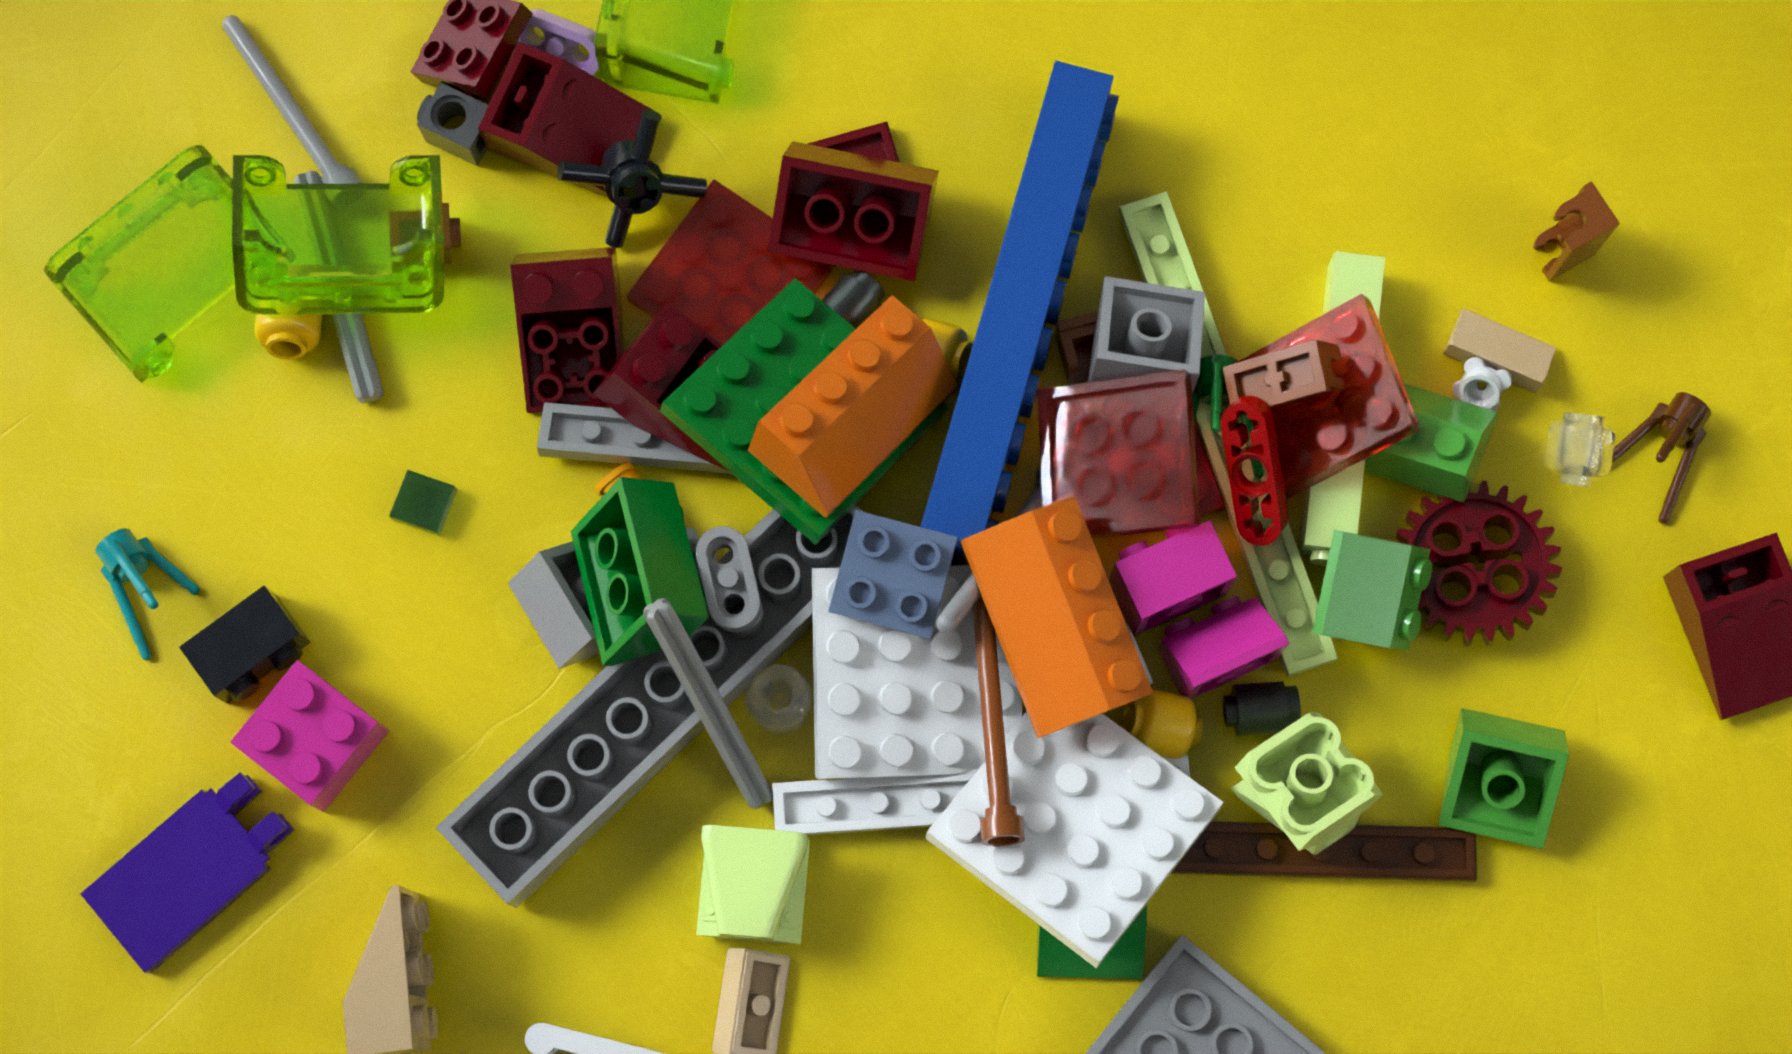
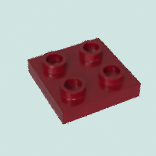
(471, 44)

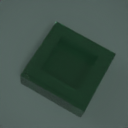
(423, 502)

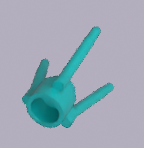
(126, 561)

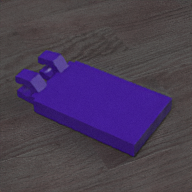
(185, 872)

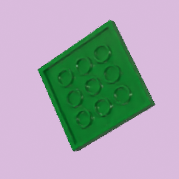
(751, 376)

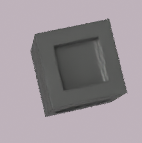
(463, 141)

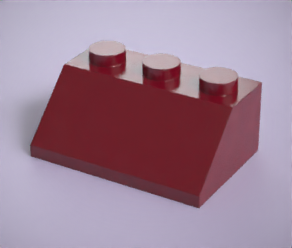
(852, 210)

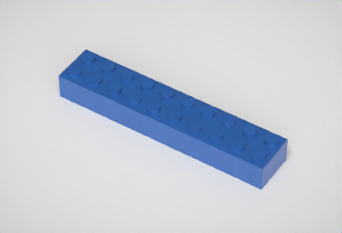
(1020, 303)

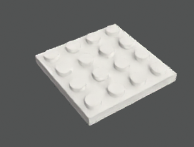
(897, 698)
(1098, 829)

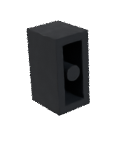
(245, 646)

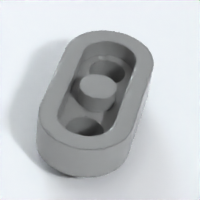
(728, 580)

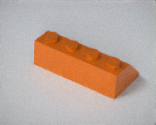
(855, 407)
(1056, 616)

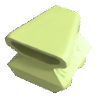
(1307, 783)
(753, 884)

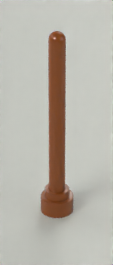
(1001, 821)

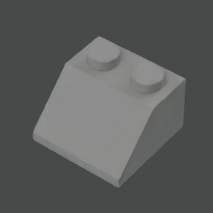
(1146, 330)
(557, 604)

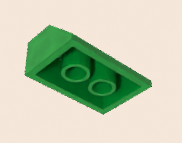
(629, 556)

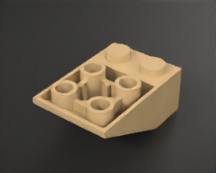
(388, 993)

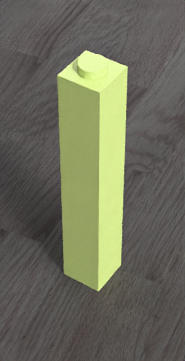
(1337, 500)

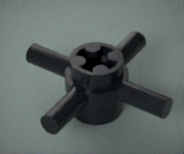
(631, 178)

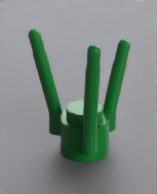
(1213, 390)

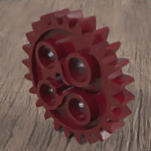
(1484, 607)

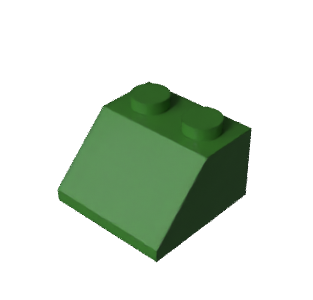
(1444, 451)
(1372, 591)
(1503, 778)

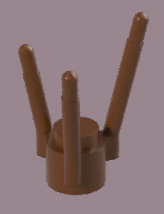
(1679, 424)

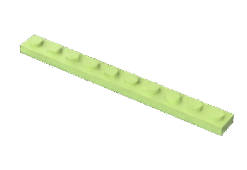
(1275, 567)

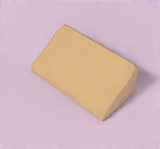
(1500, 349)
(751, 1002)

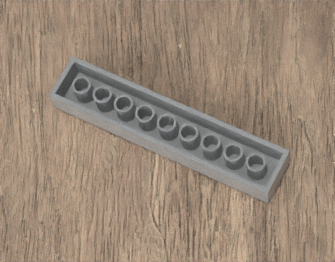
(630, 725)

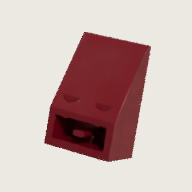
(555, 113)
(567, 324)
(652, 369)
(1739, 622)

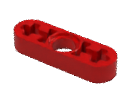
(1245, 507)

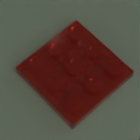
(720, 266)
(1346, 424)
(1122, 452)

